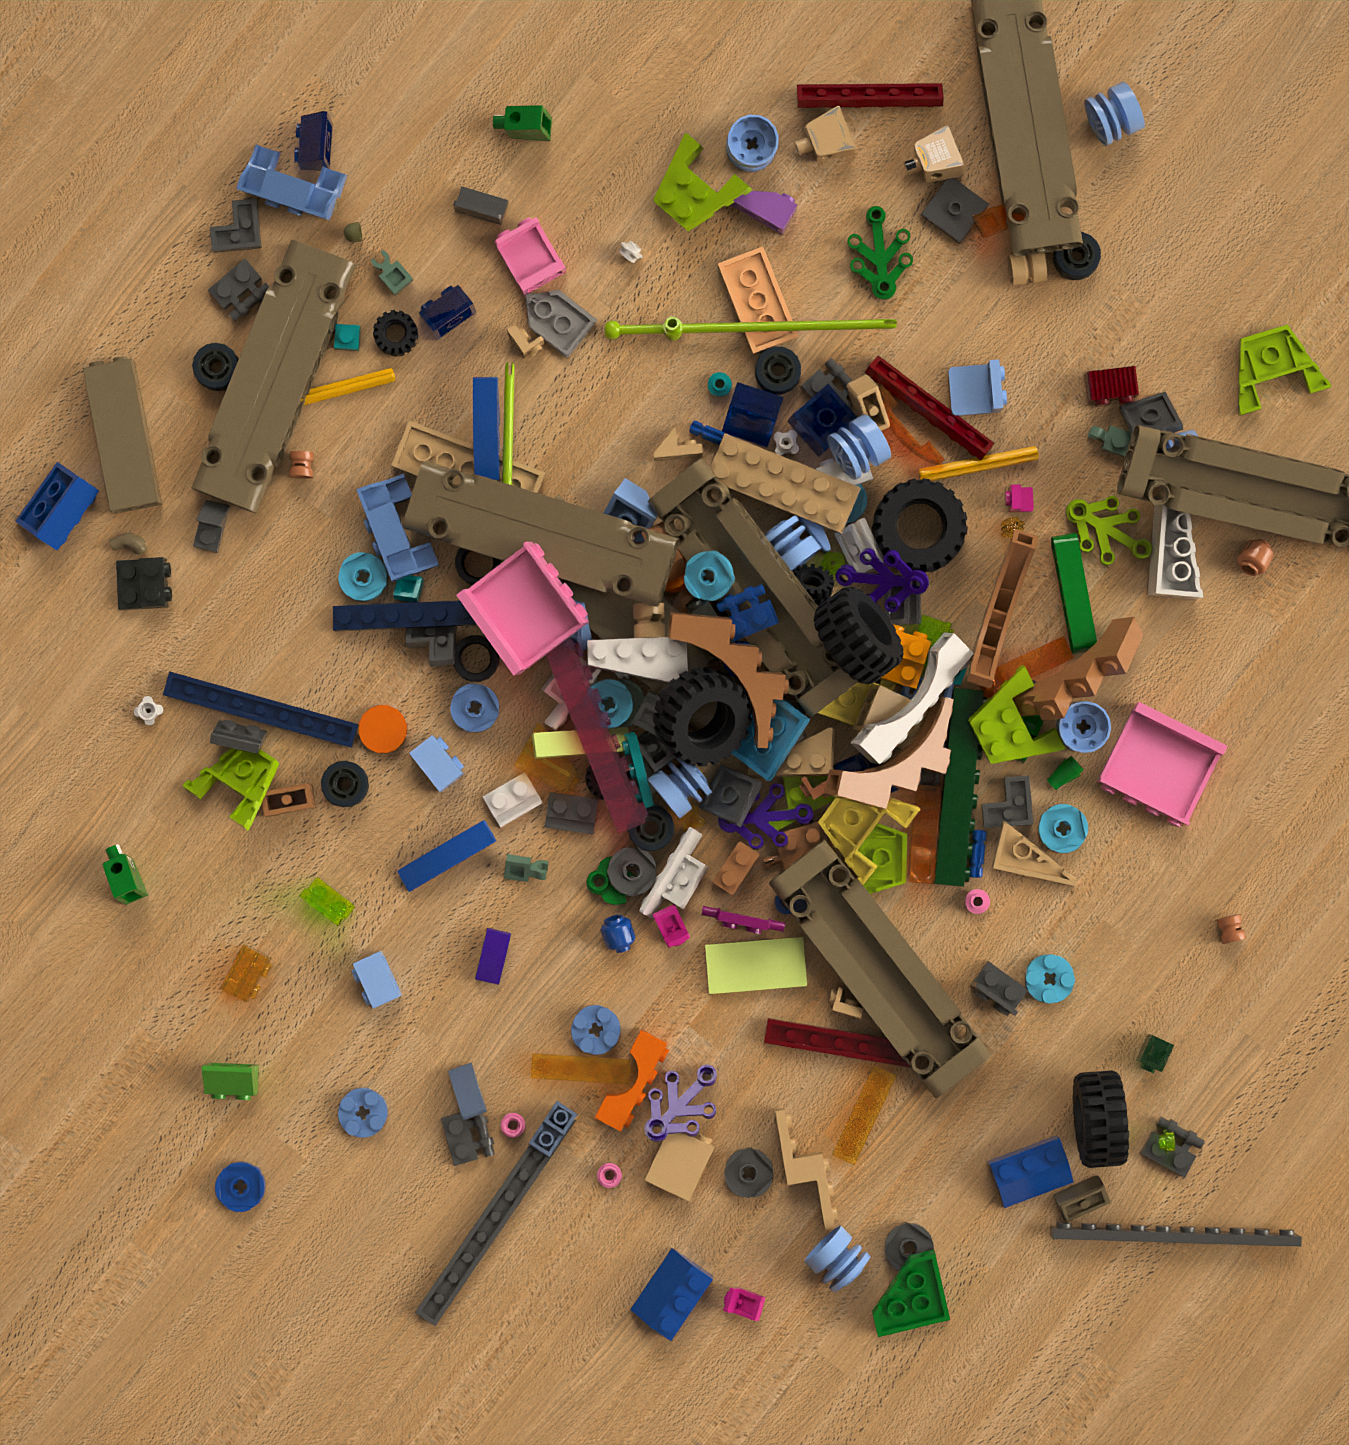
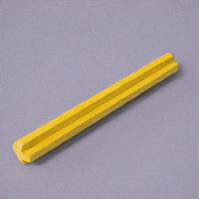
(350, 385)
(976, 465)

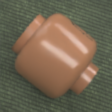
(1255, 557)

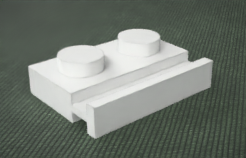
(856, 539)
(512, 799)

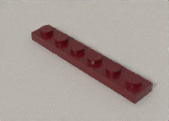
(870, 95)
(929, 407)
(832, 1042)

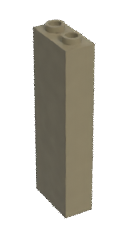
(122, 435)

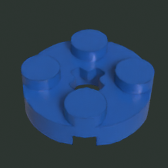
(231, 1197)

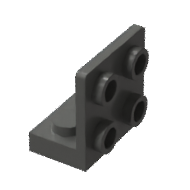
(1000, 988)

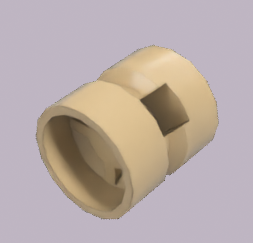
(1025, 268)
(648, 621)

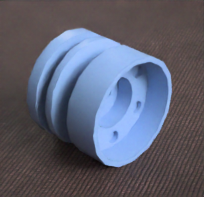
(1120, 111)
(750, 129)
(859, 446)
(789, 545)
(1091, 738)
(679, 786)
(837, 1259)

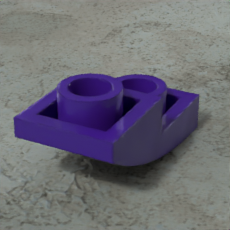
(493, 956)

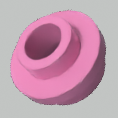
(969, 901)
(505, 1127)
(609, 1167)

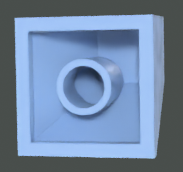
(631, 504)

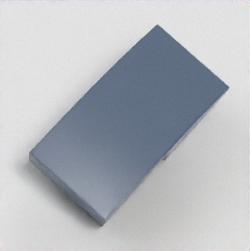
(467, 1091)
(552, 1129)

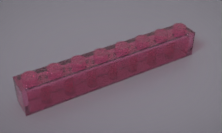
(595, 736)

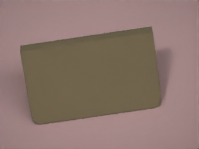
(1082, 1198)

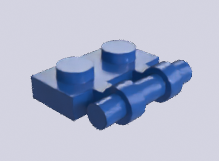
(752, 619)

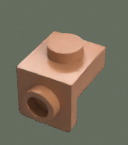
(815, 792)

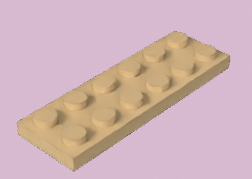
(426, 444)
(784, 483)

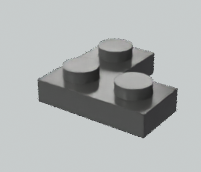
(244, 232)
(438, 639)
(1016, 809)

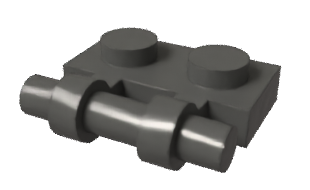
(234, 285)
(819, 381)
(461, 1140)
(1181, 1159)

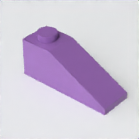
(767, 208)

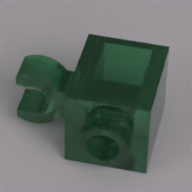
(1154, 1053)

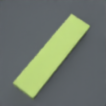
(565, 743)

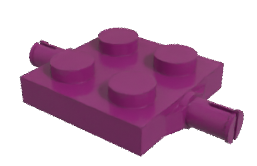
(752, 924)

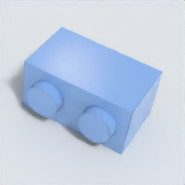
(437, 763)
(376, 980)

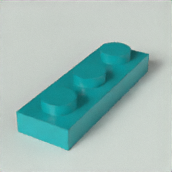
(637, 769)

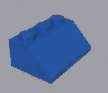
(57, 506)
(1031, 1171)
(671, 1294)

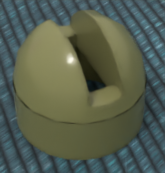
(353, 232)

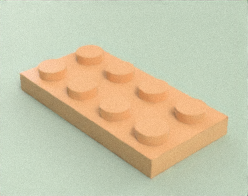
(756, 297)

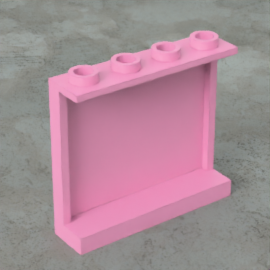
(524, 608)
(1160, 764)

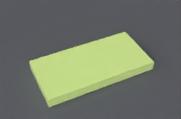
(756, 965)

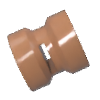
(301, 464)
(1231, 929)

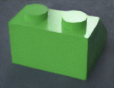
(230, 1079)

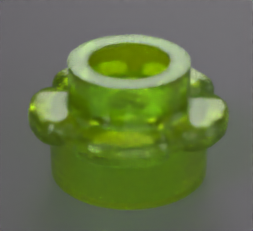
(828, 558)
(1167, 1141)

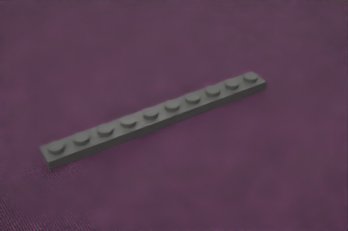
(483, 1234)
(1186, 1234)

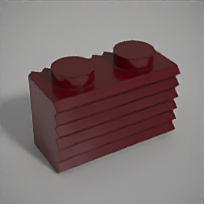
(1111, 385)

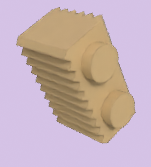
(868, 400)

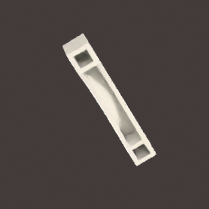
(944, 661)

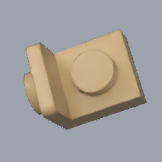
(521, 340)
(847, 1007)

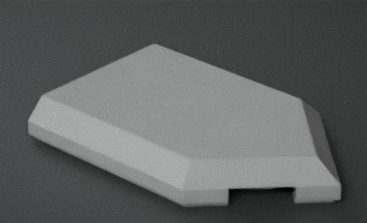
(558, 320)

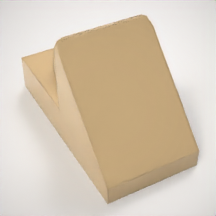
(669, 450)

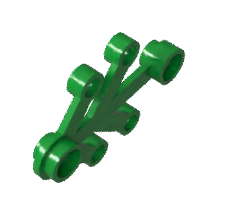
(880, 257)

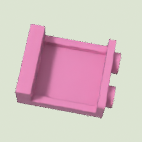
(529, 255)

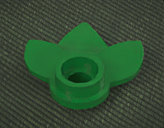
(607, 892)

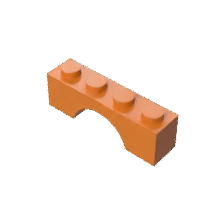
(617, 1107)

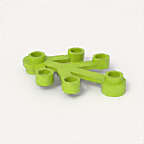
(1105, 527)

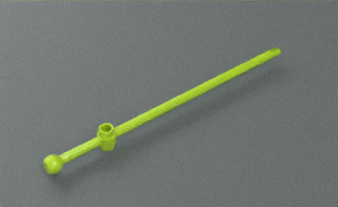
(674, 328)
(508, 426)

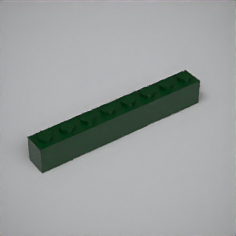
(957, 791)

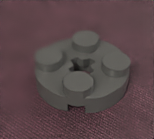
(630, 885)
(734, 1172)
(906, 1233)

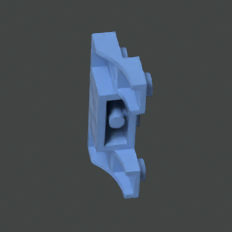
(281, 189)
(390, 537)

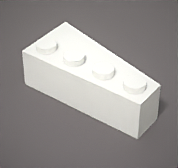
(1172, 558)
(645, 658)

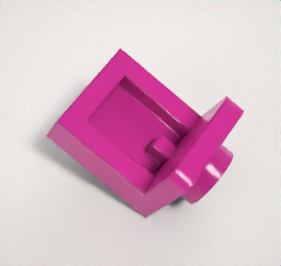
(1019, 498)
(671, 926)
(744, 1303)

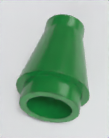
(1066, 772)

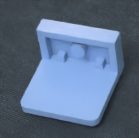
(977, 389)

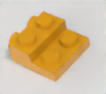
(913, 661)

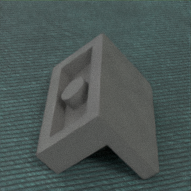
(481, 205)

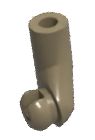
(130, 540)

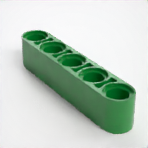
(1073, 592)

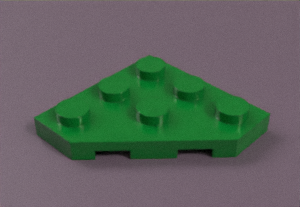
(913, 1297)

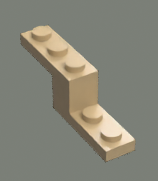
(806, 1168)

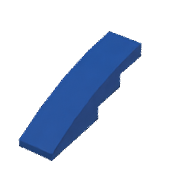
(486, 427)
(446, 855)

